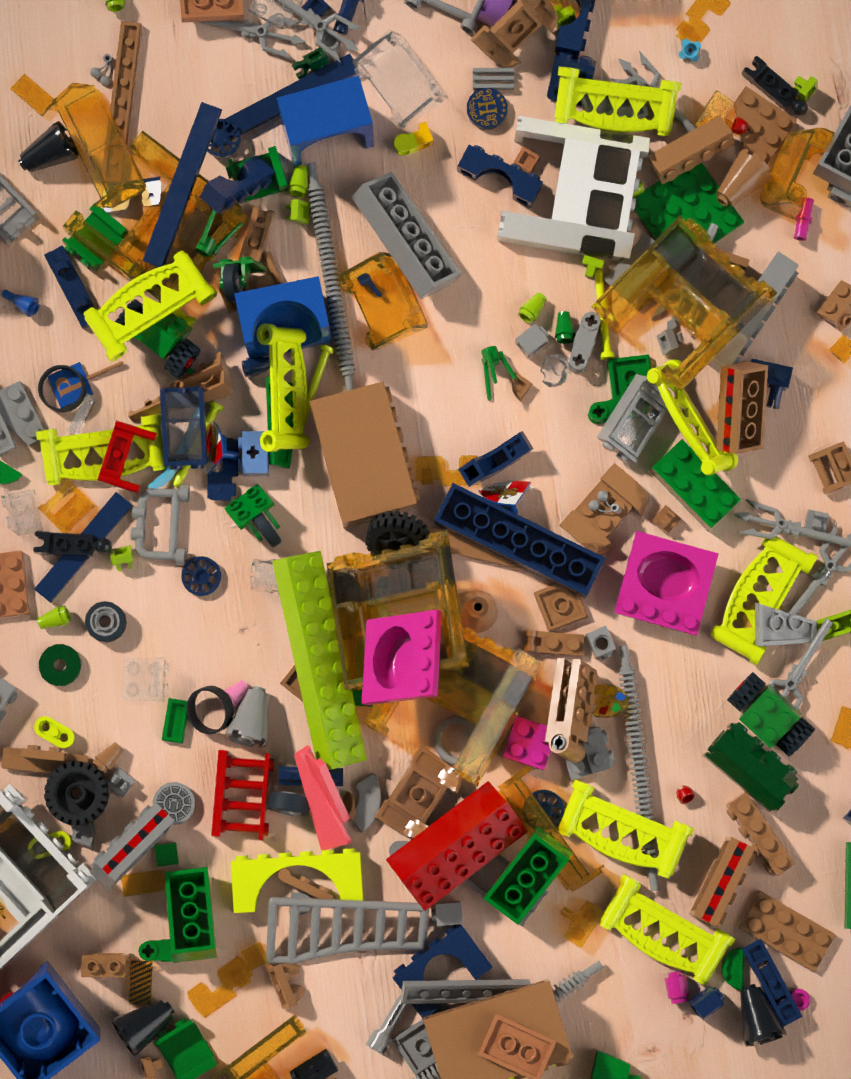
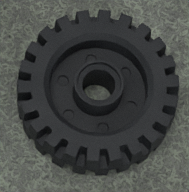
(393, 531)
(59, 793)

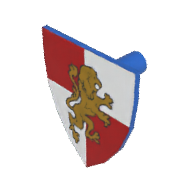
(217, 448)
(505, 493)

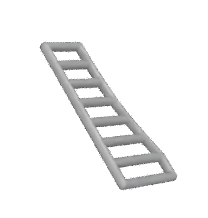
(336, 948)

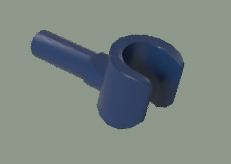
(365, 279)

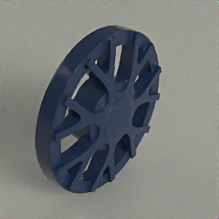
(222, 138)
(201, 576)
(547, 807)

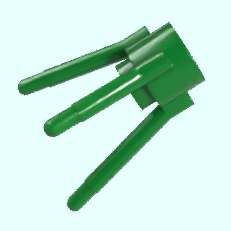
(206, 244)
(490, 359)

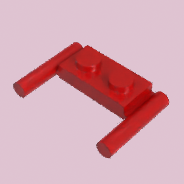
(118, 452)

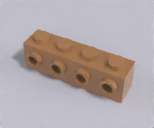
(691, 149)
(760, 834)

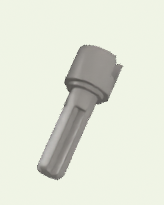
(380, 1038)

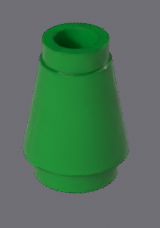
(564, 328)

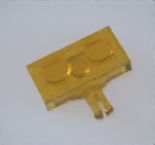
(717, 105)
(581, 923)

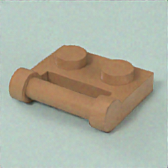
(840, 463)

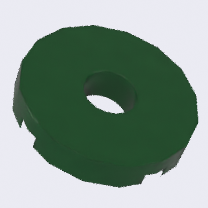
(48, 660)

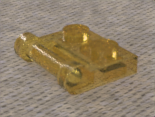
(71, 512)

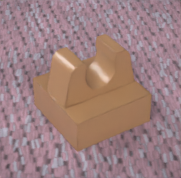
(666, 519)
(149, 1067)

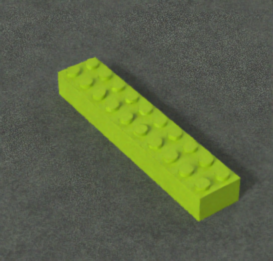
(317, 659)

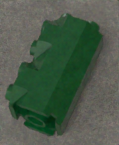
(752, 767)

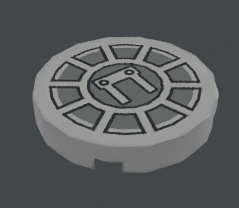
(176, 801)

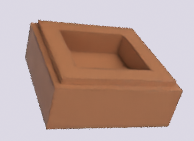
(527, 160)

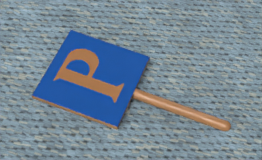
(68, 385)

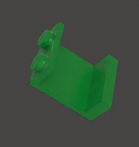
(278, 179)
(107, 226)
(186, 1050)

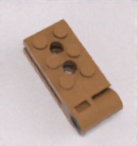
(571, 708)

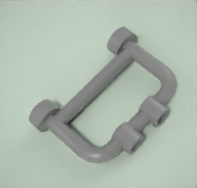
(469, 20)
(138, 533)

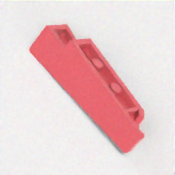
(323, 800)

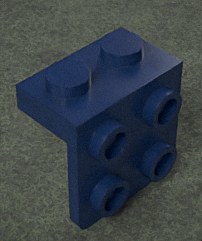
(565, 59)

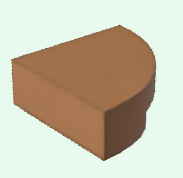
(520, 386)
(349, 803)

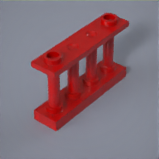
(224, 783)

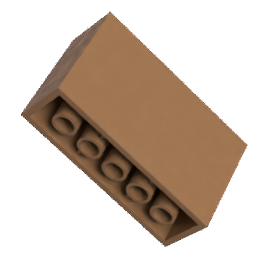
(364, 453)
(460, 1031)

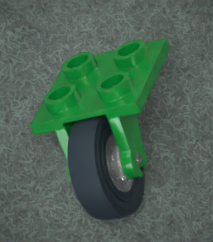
(236, 274)
(250, 507)

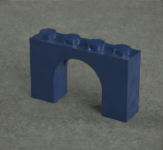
(455, 943)

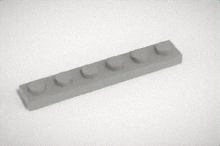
(456, 990)

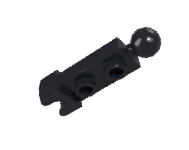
(774, 86)
(71, 544)

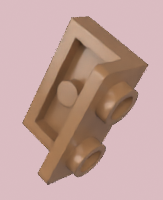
(837, 306)

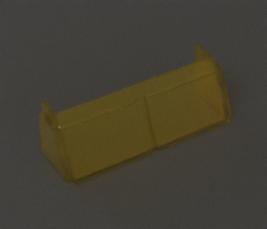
(99, 144)
(532, 815)

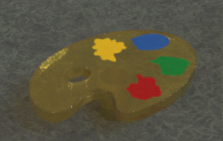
(611, 701)

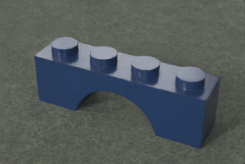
(571, 35)
(478, 163)
(224, 193)

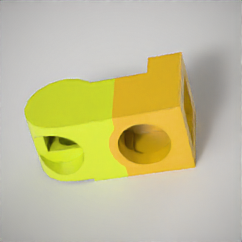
(415, 141)

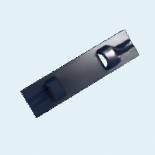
(70, 283)
(771, 982)

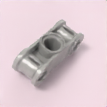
(584, 342)

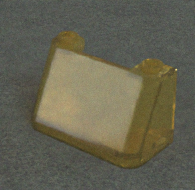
(782, 191)
(395, 312)

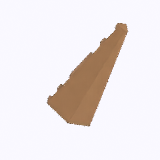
(213, 376)

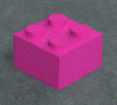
(527, 744)

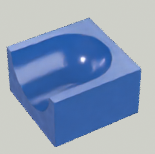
(325, 113)
(284, 305)
(44, 1027)

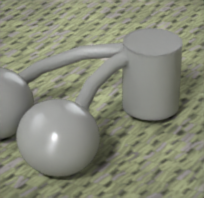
(96, 73)
(602, 496)

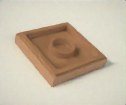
(559, 607)

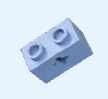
(252, 466)

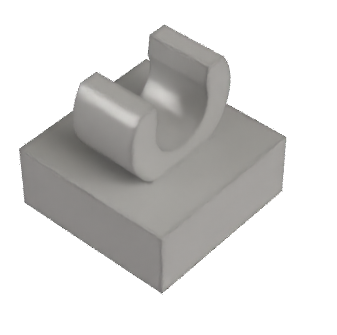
(669, 341)
(816, 520)
(120, 782)

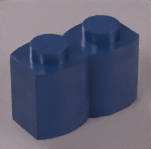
(707, 1002)

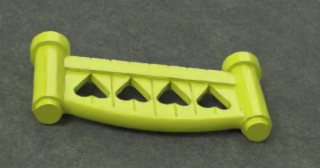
(573, 89)
(114, 335)
(280, 341)
(55, 451)
(712, 460)
(791, 562)
(669, 840)
(709, 947)

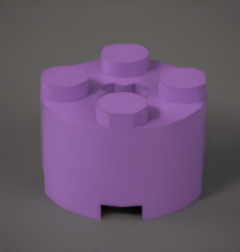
(494, 10)

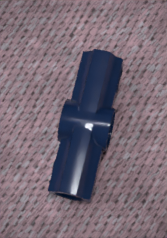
(290, 776)

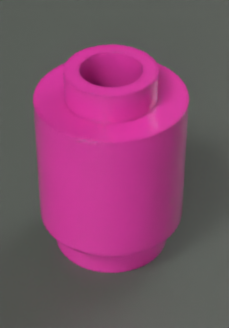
(677, 987)

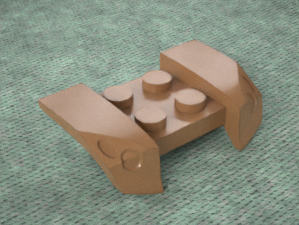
(514, 29)
(594, 527)
(418, 793)

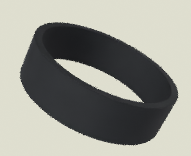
(47, 373)
(193, 718)

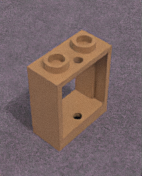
(106, 965)

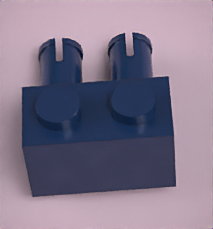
(777, 380)

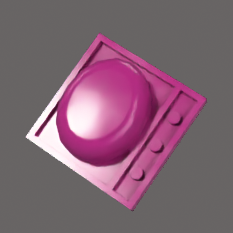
(666, 583)
(402, 657)

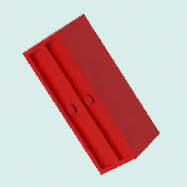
(456, 845)

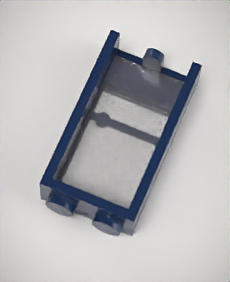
(184, 427)

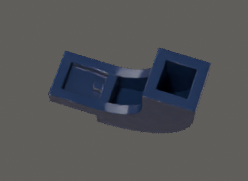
(495, 461)

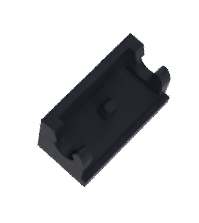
(317, 1067)

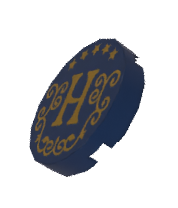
(487, 108)

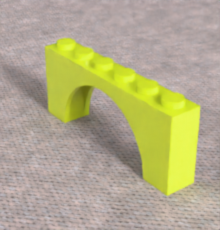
(251, 874)

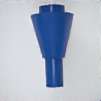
(26, 304)

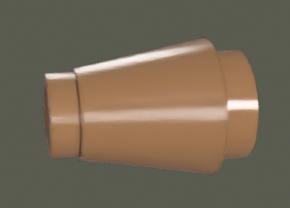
(107, 758)

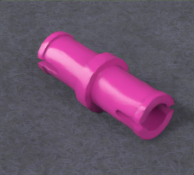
(803, 220)

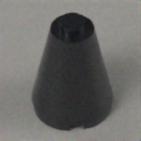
(49, 149)
(759, 1017)
(142, 1025)

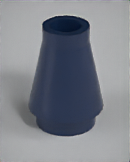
(255, 366)

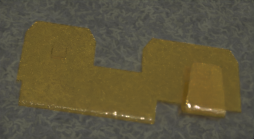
(695, 28)
(433, 468)
(232, 975)

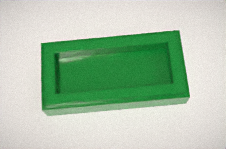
(175, 721)

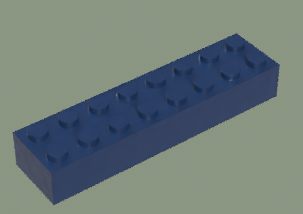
(519, 540)

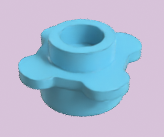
(695, 46)

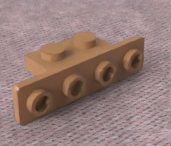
(37, 760)

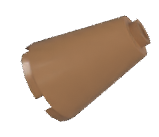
(743, 178)
(478, 620)

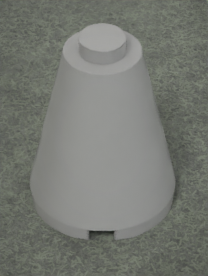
(251, 719)

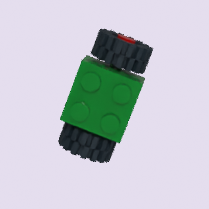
(167, 338)
(770, 715)

